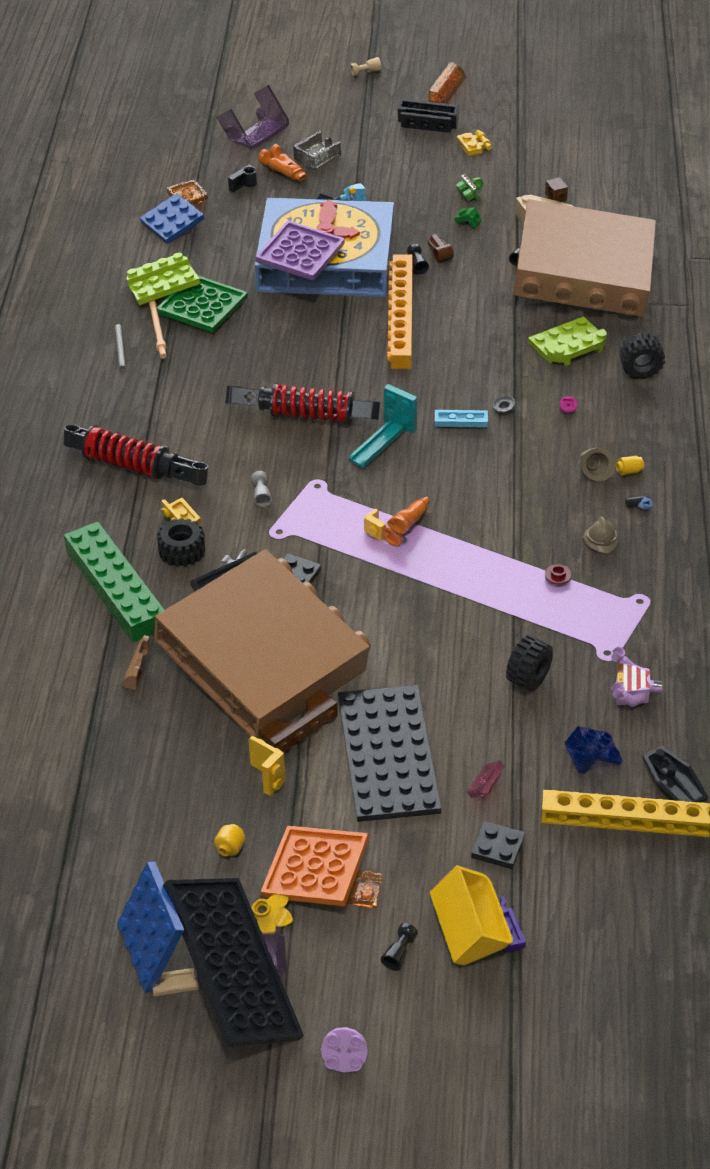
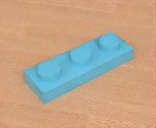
(461, 418)

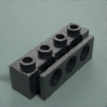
(428, 113)

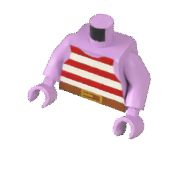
(632, 681)

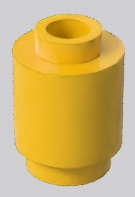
(629, 465)

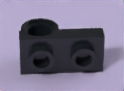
(245, 177)

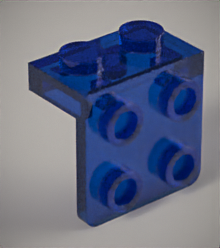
(589, 745)

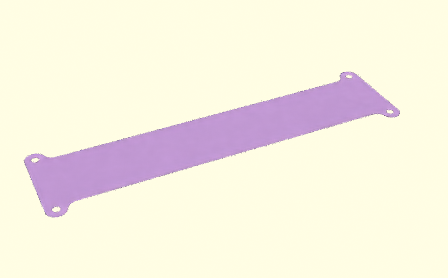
(465, 570)

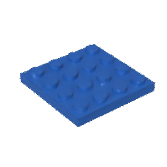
(150, 927)

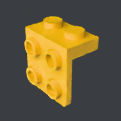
(270, 762)

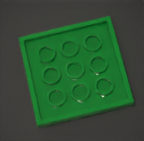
(203, 304)

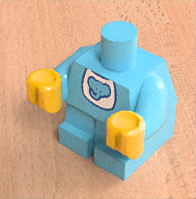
(354, 193)

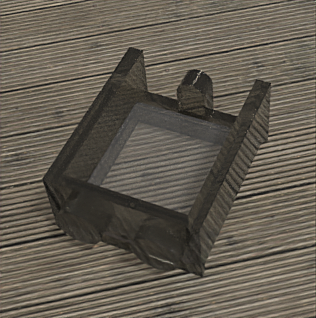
(314, 152)

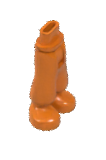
(281, 163)
(404, 521)

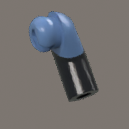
(641, 502)

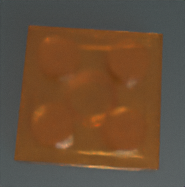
(189, 190)

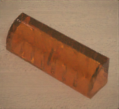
(447, 84)

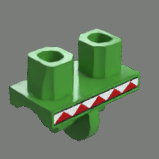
(470, 188)

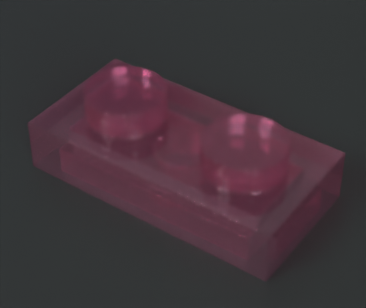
(485, 779)

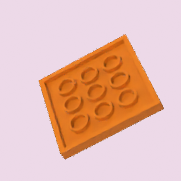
(316, 865)

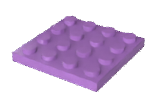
(300, 250)

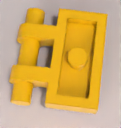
(470, 143)

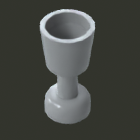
(261, 492)

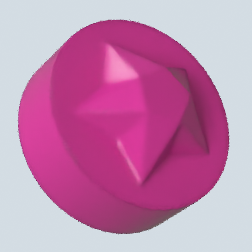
(568, 405)

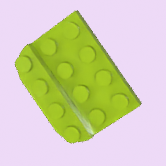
(161, 278)
(568, 341)

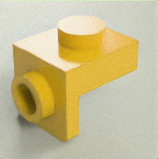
(373, 525)

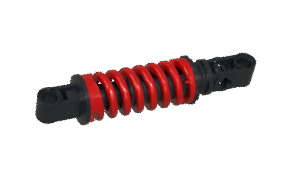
(310, 404)
(134, 454)

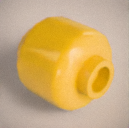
(229, 840)

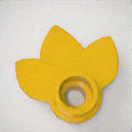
(275, 914)

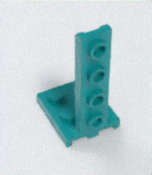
(399, 414)

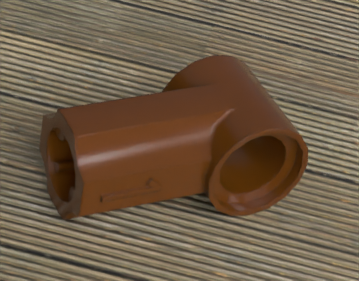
(440, 249)

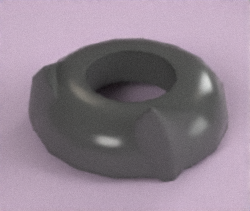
(502, 401)

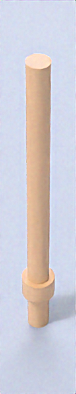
(160, 344)

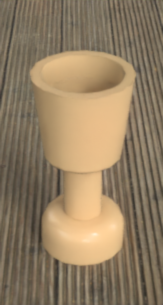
(371, 65)

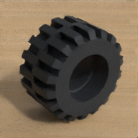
(642, 345)
(181, 542)
(529, 663)

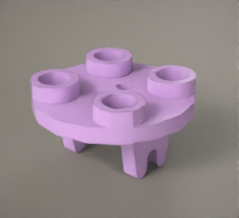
(342, 1059)

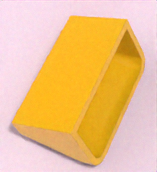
(470, 915)

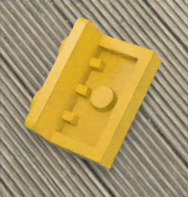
(179, 509)

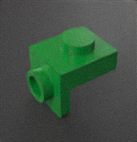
(468, 215)

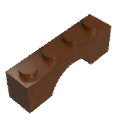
(284, 735)

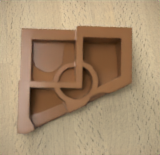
(135, 670)

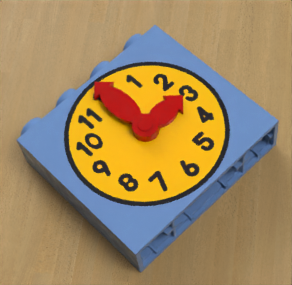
(356, 269)

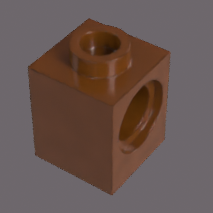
(556, 189)

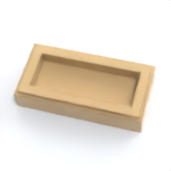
(176, 982)

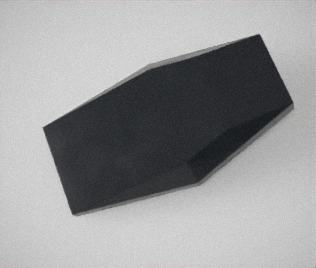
(674, 776)

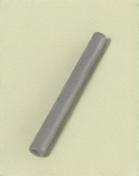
(120, 348)

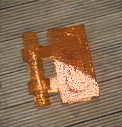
(365, 893)

